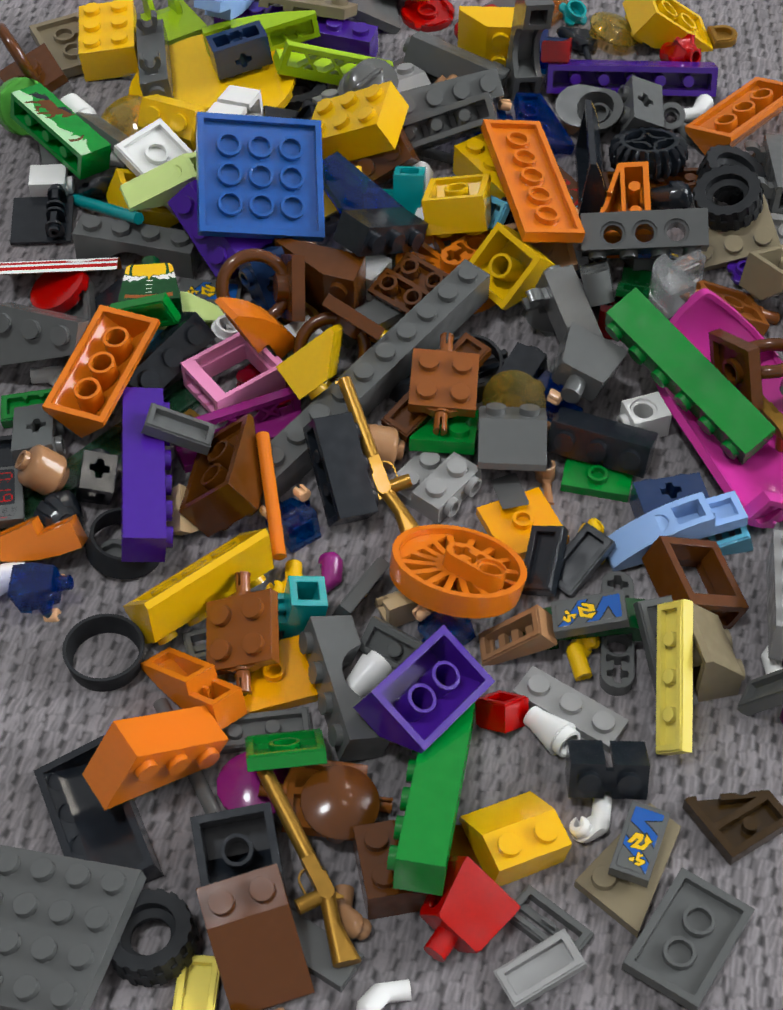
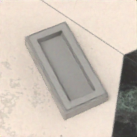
(540, 969)

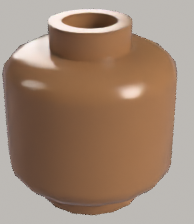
(387, 443)
(42, 470)

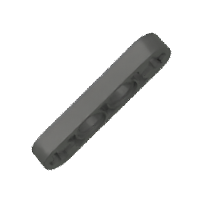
(609, 659)

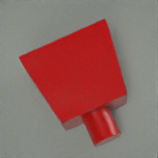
(468, 911)

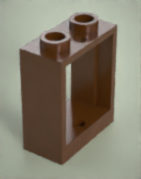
(664, 568)

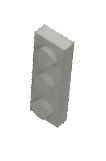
(557, 698)

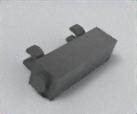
(153, 56)
(443, 58)
(771, 158)
(563, 301)

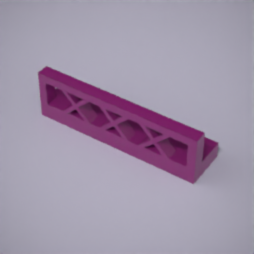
(267, 419)

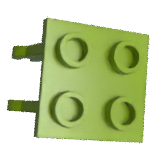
(178, 19)

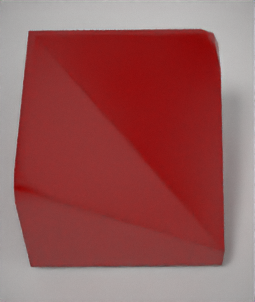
(556, 51)
(501, 711)

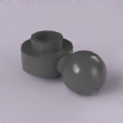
(677, 111)

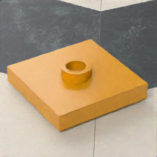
(515, 524)
(284, 683)

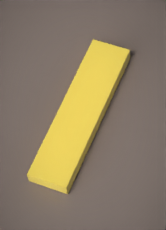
(674, 677)

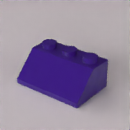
(213, 249)
(425, 693)

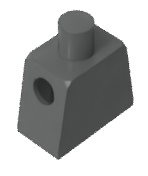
(585, 363)

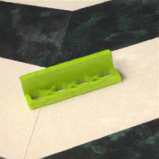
(314, 66)

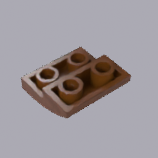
(406, 282)

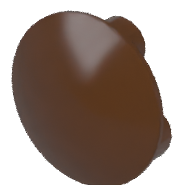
(338, 800)

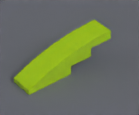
(279, 27)

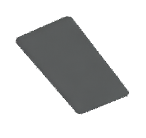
(509, 491)

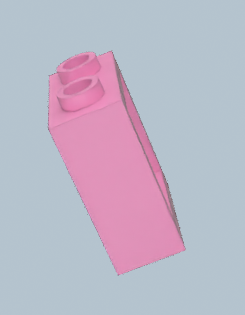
(200, 369)

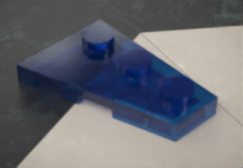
(535, 108)
(351, 188)

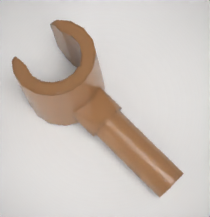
(546, 479)

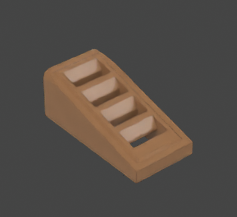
(538, 636)

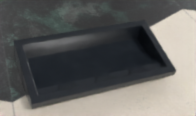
(589, 162)
(83, 825)

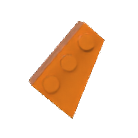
(628, 192)
(152, 752)

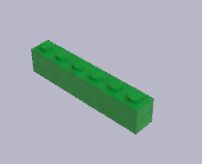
(689, 376)
(430, 810)

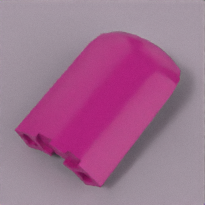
(761, 476)

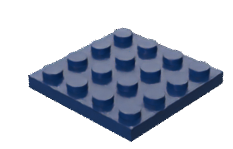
(259, 177)

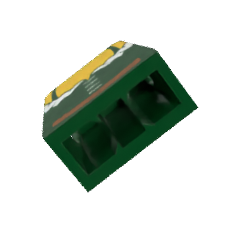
(150, 279)

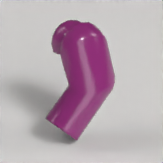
(331, 569)

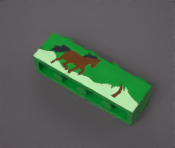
(60, 131)

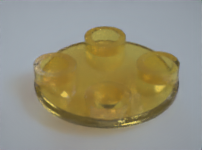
(612, 29)
(124, 114)
(514, 389)

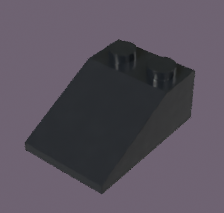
(235, 842)

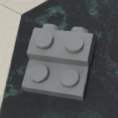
(439, 483)

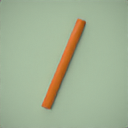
(271, 496)

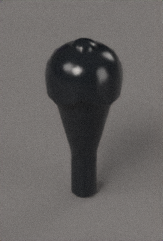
(672, 196)

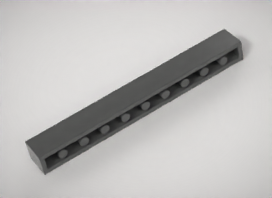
(384, 364)

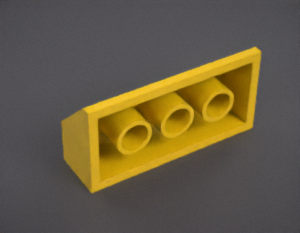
(210, 578)

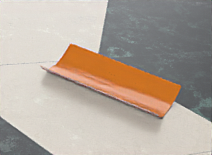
(64, 265)

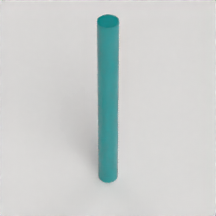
(108, 209)

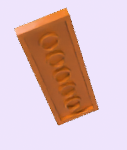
(532, 182)

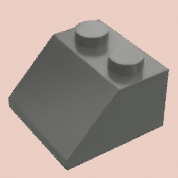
(512, 437)

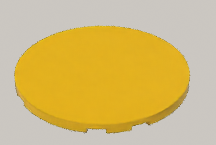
(198, 83)

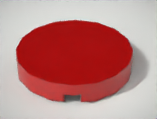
(427, 15)
(59, 290)

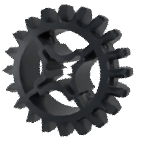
(661, 148)

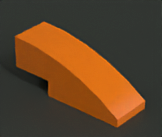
(257, 325)
(33, 542)
(194, 684)

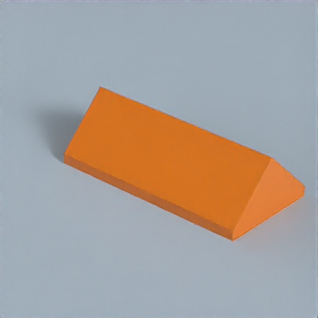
(737, 114)
(99, 369)

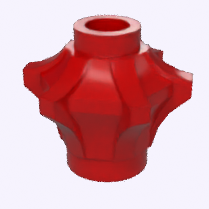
(681, 50)

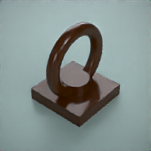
(36, 64)
(287, 280)
(354, 324)
(741, 362)

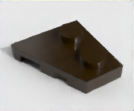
(737, 822)

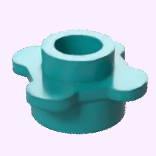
(573, 12)

